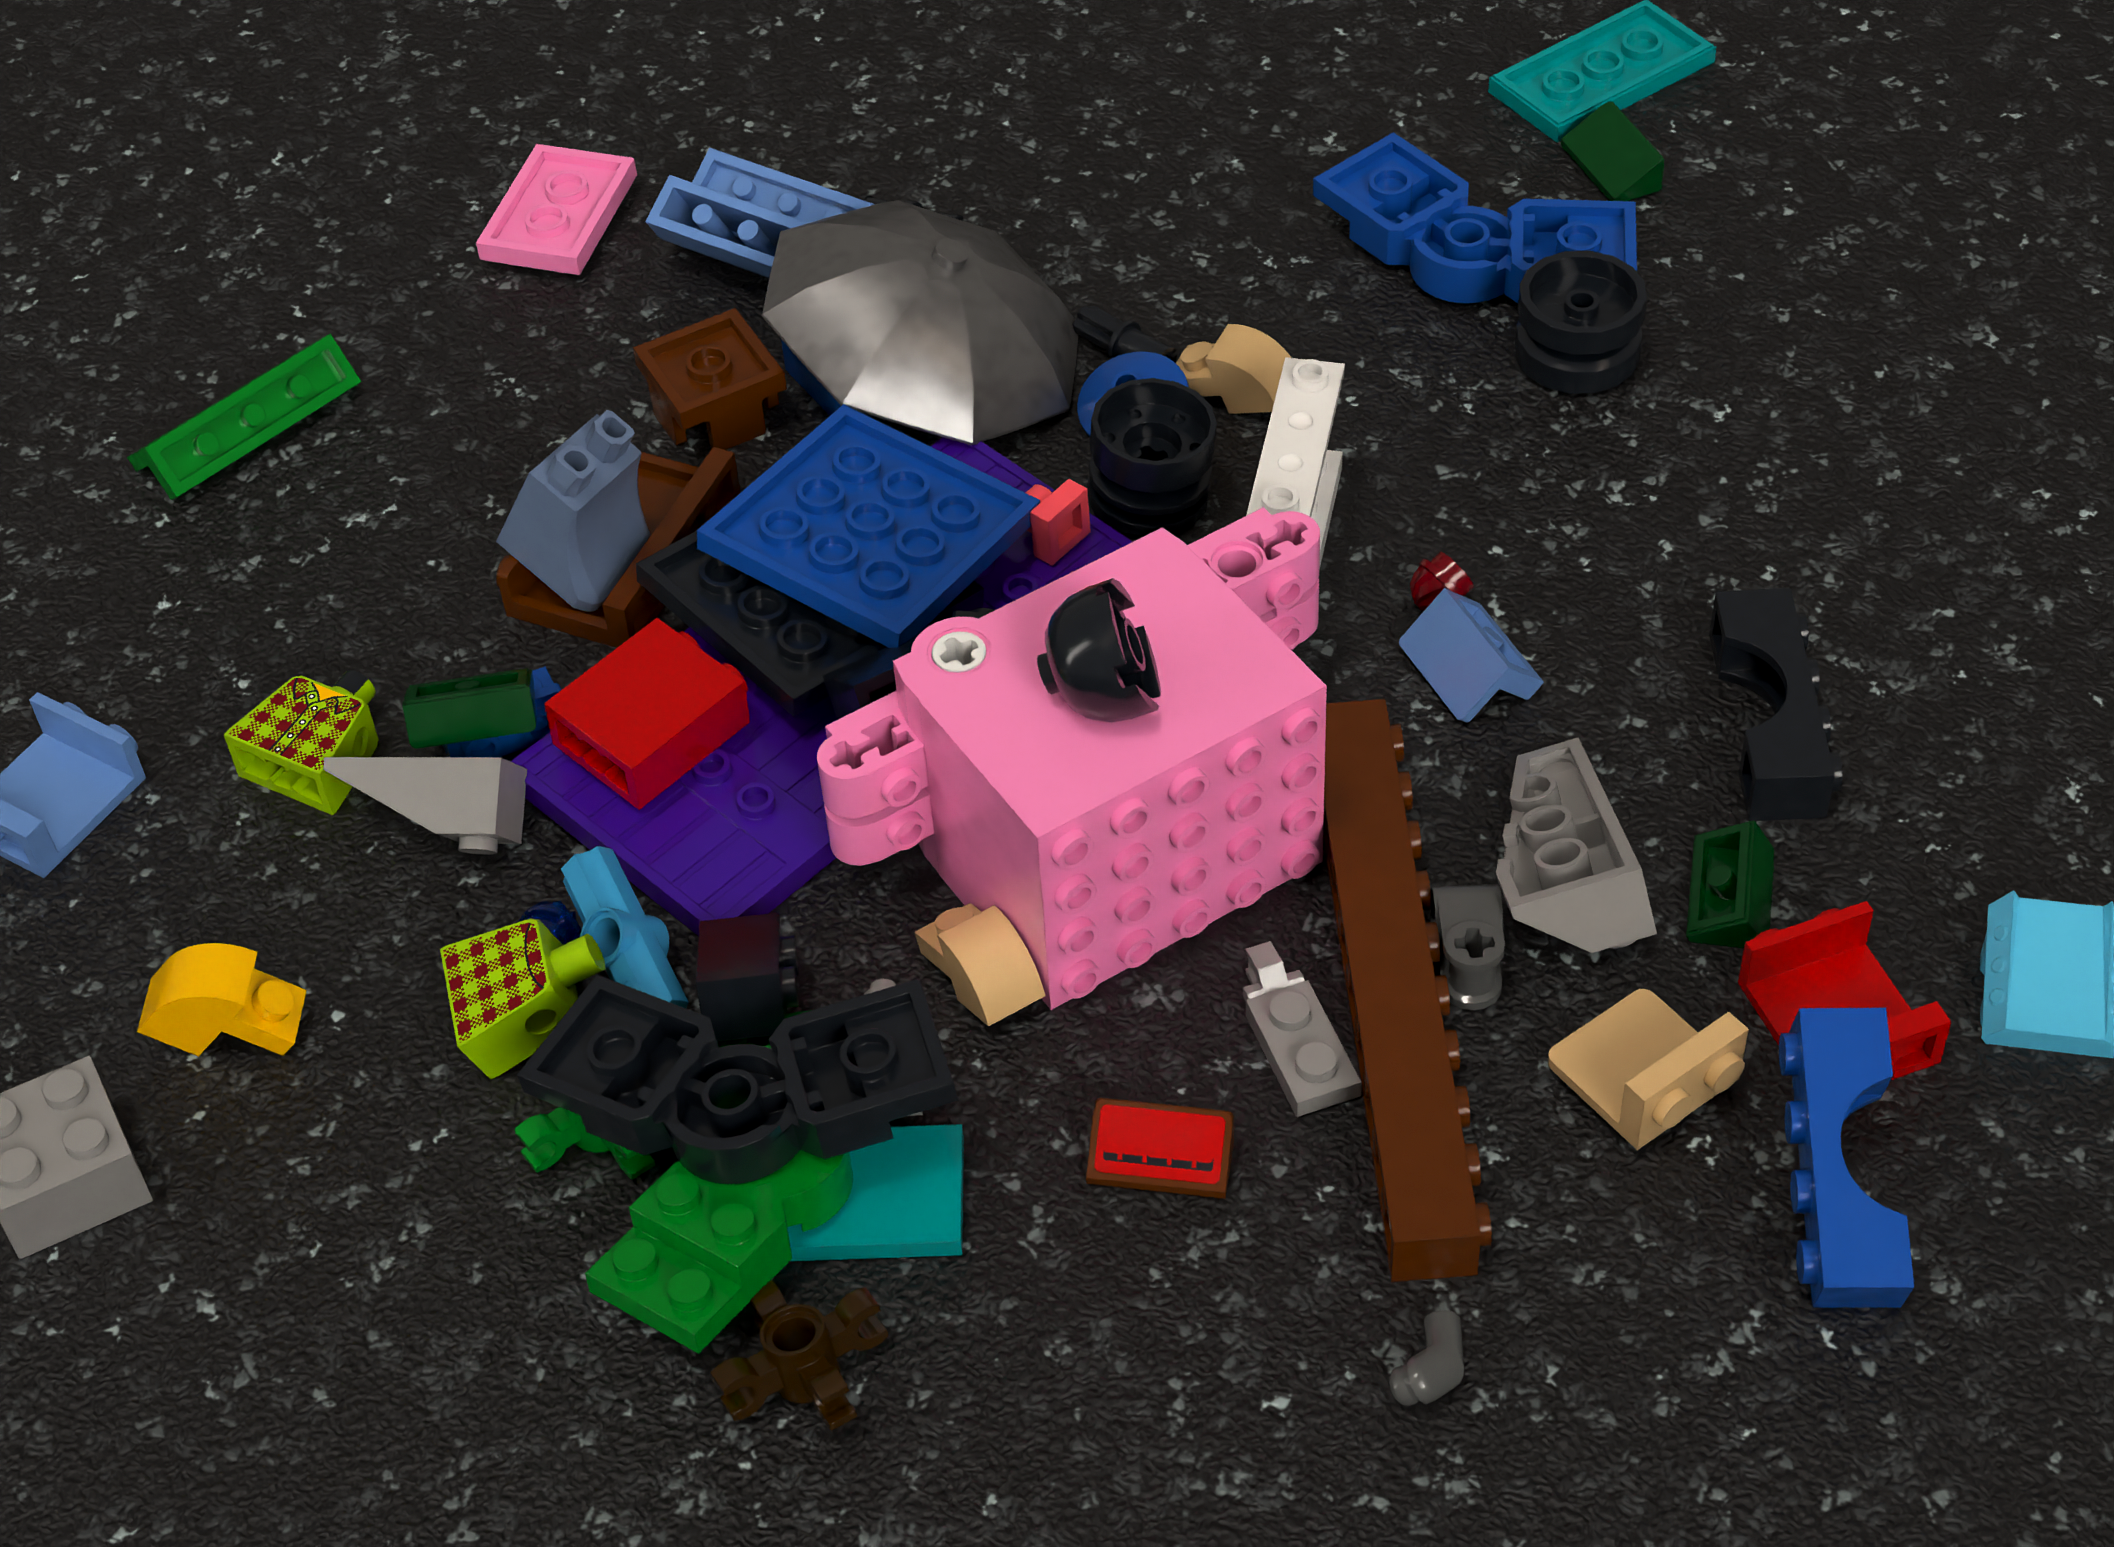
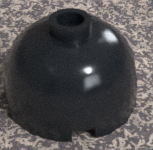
(1099, 656)

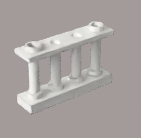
(1294, 462)

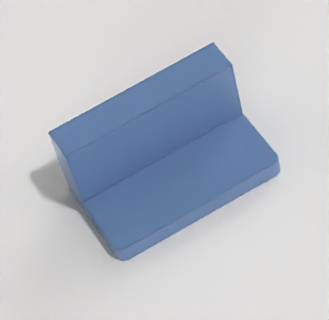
(1466, 655)

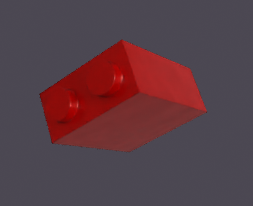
(648, 712)

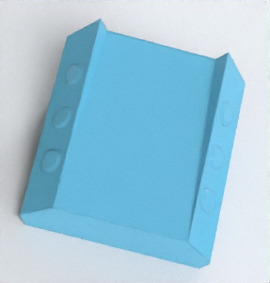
(2049, 976)

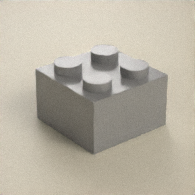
(63, 1159)

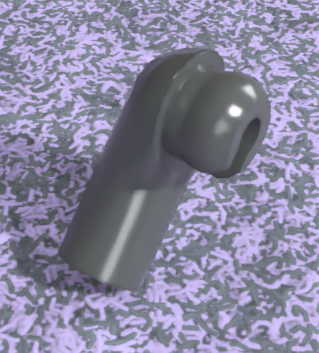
(1437, 1367)

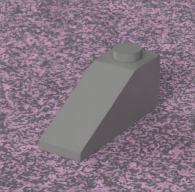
(455, 797)

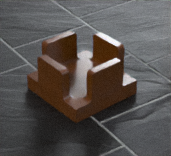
(713, 376)

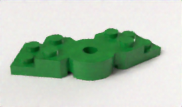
(712, 1246)

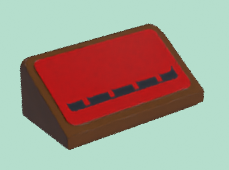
(1160, 1147)

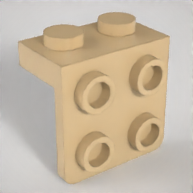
(1648, 1064)

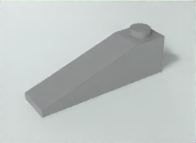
(1568, 855)

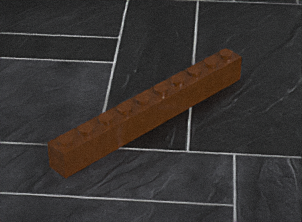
(1398, 1003)

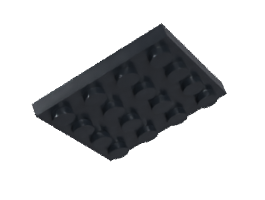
(760, 629)

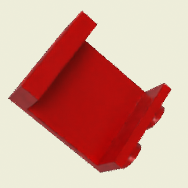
(1832, 967)

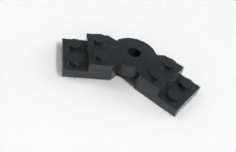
(741, 1111)

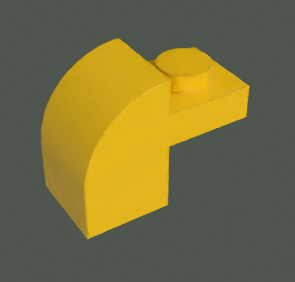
(219, 991)

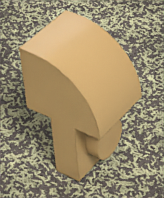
(1239, 367)
(983, 959)

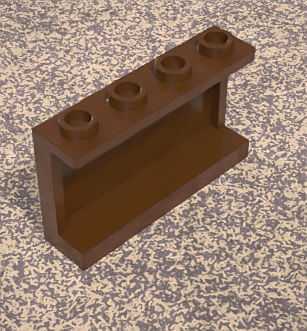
(674, 505)

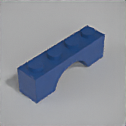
(1853, 1245)

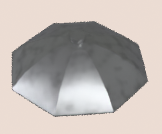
(923, 321)

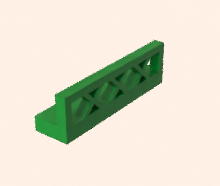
(247, 417)

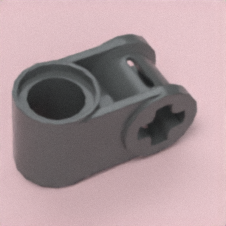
(1470, 942)

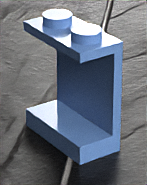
(63, 785)

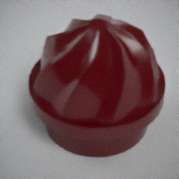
(1435, 576)

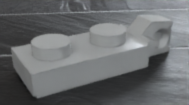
(1296, 1035)

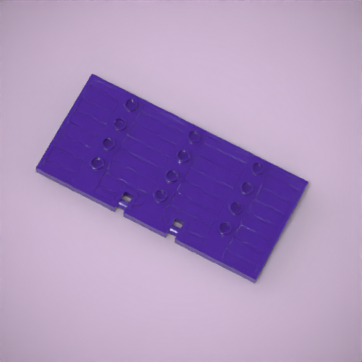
(752, 812)

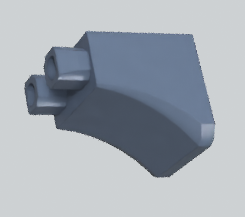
(581, 514)

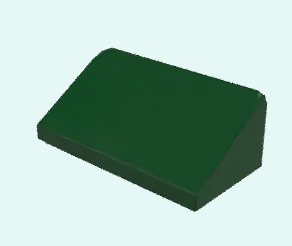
(1615, 154)
(470, 708)
(1730, 886)

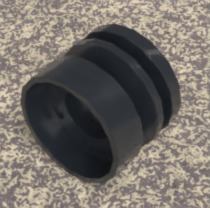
(1151, 456)

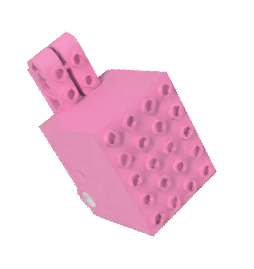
(1093, 828)

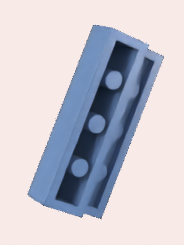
(740, 209)

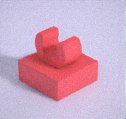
(1058, 520)

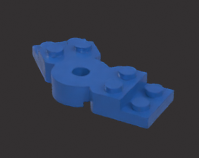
(1419, 216)

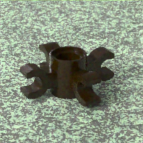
(800, 1355)

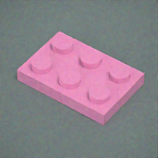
(557, 209)

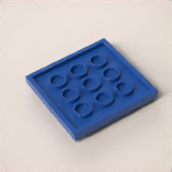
(868, 526)

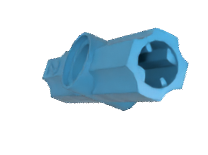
(629, 939)

